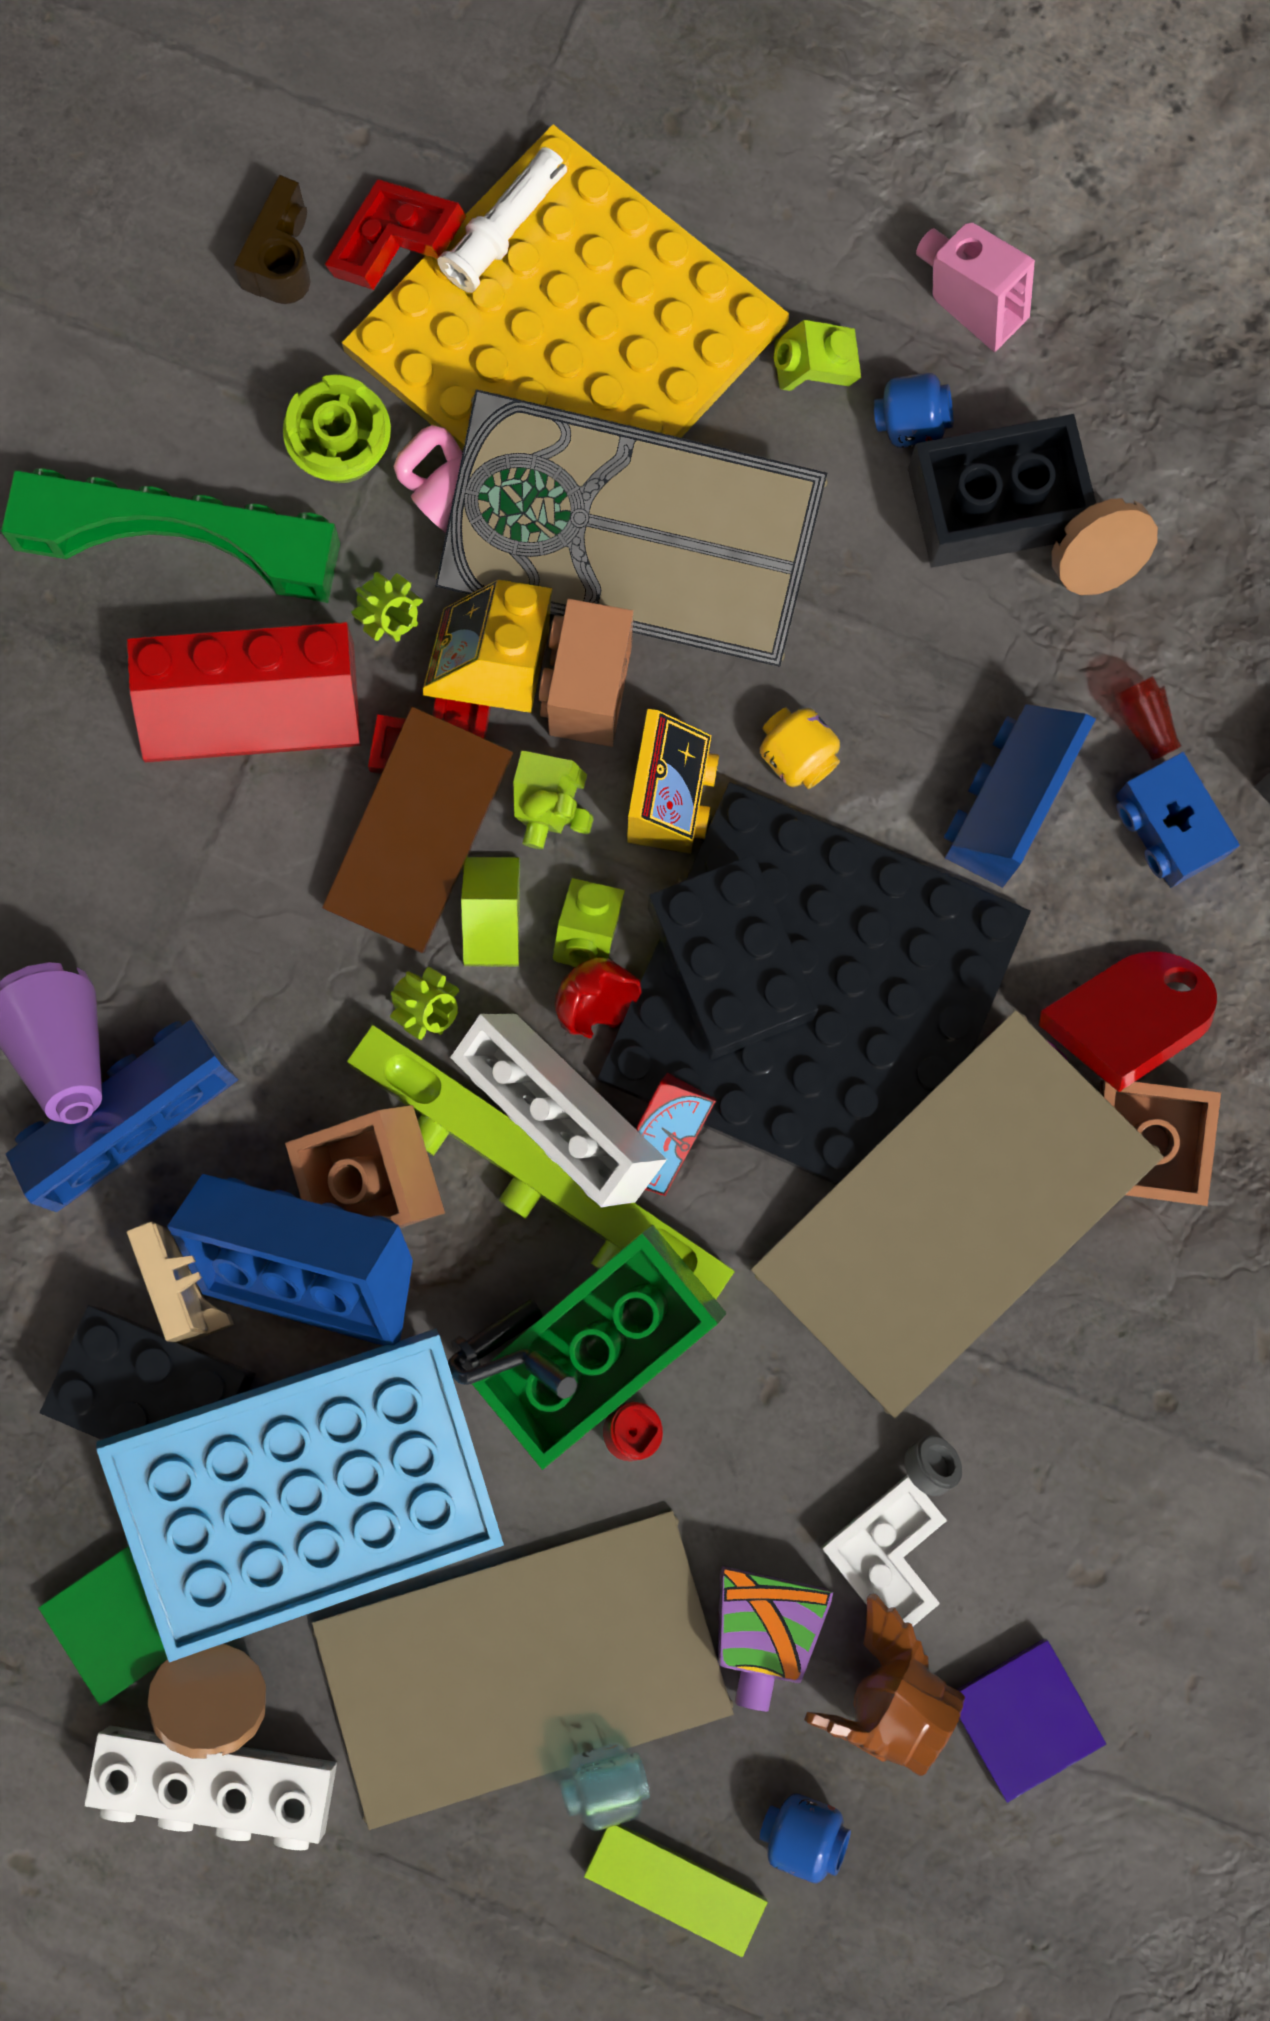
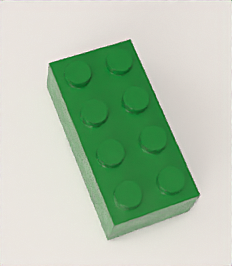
(608, 1337)

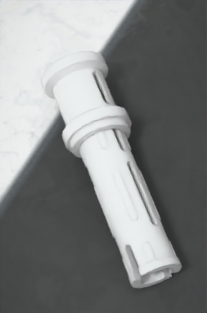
(489, 235)

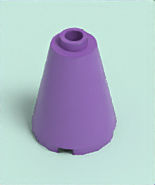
(53, 1038)

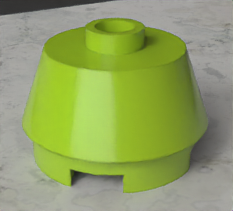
(336, 429)

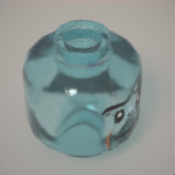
(605, 1786)

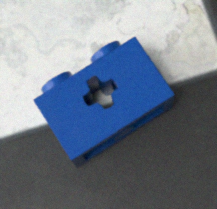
(1171, 793)

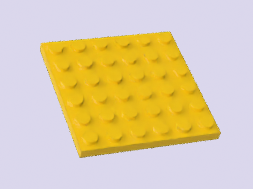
(585, 313)

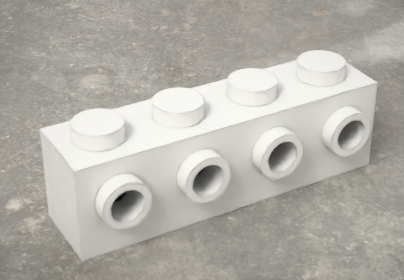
(558, 1109)
(234, 1792)

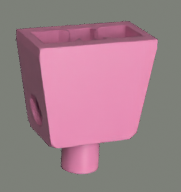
(980, 281)

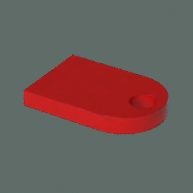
(1130, 1018)

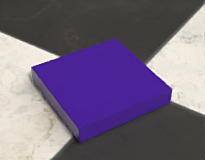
(1027, 1720)

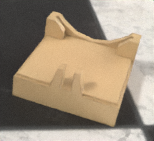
(172, 1286)

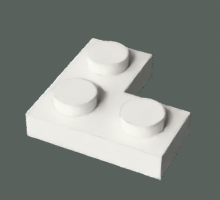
(873, 1549)

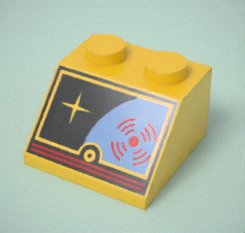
(491, 646)
(670, 783)

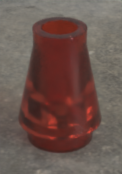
(1149, 717)

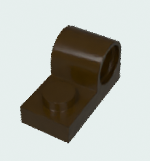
(273, 245)

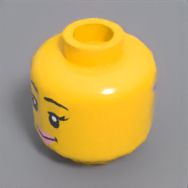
(800, 747)

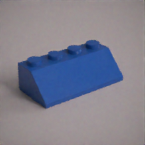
(137, 1108)
(296, 1258)

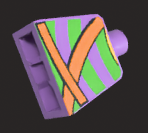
(767, 1631)

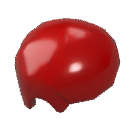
(595, 994)

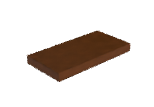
(418, 830)

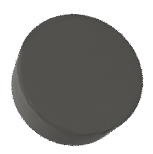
(933, 1465)

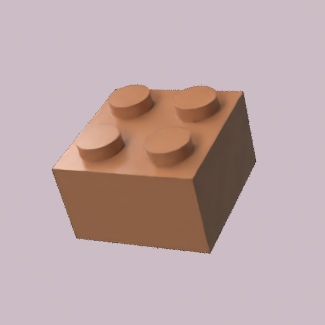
(589, 672)
(1184, 1130)
(369, 1167)

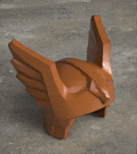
(902, 1706)

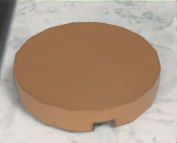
(1104, 546)
(207, 1702)

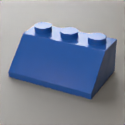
(1016, 791)

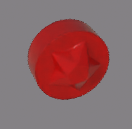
(633, 1432)

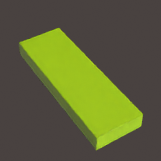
(676, 1888)

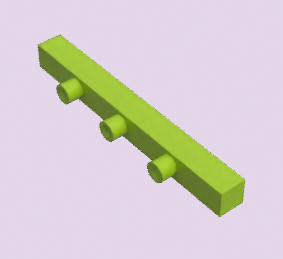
(455, 1111)

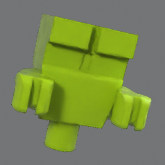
(546, 797)

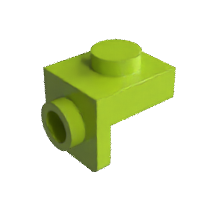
(817, 354)
(587, 922)

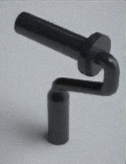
(536, 1362)

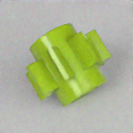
(387, 606)
(424, 1003)

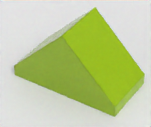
(491, 911)

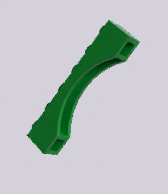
(68, 516)

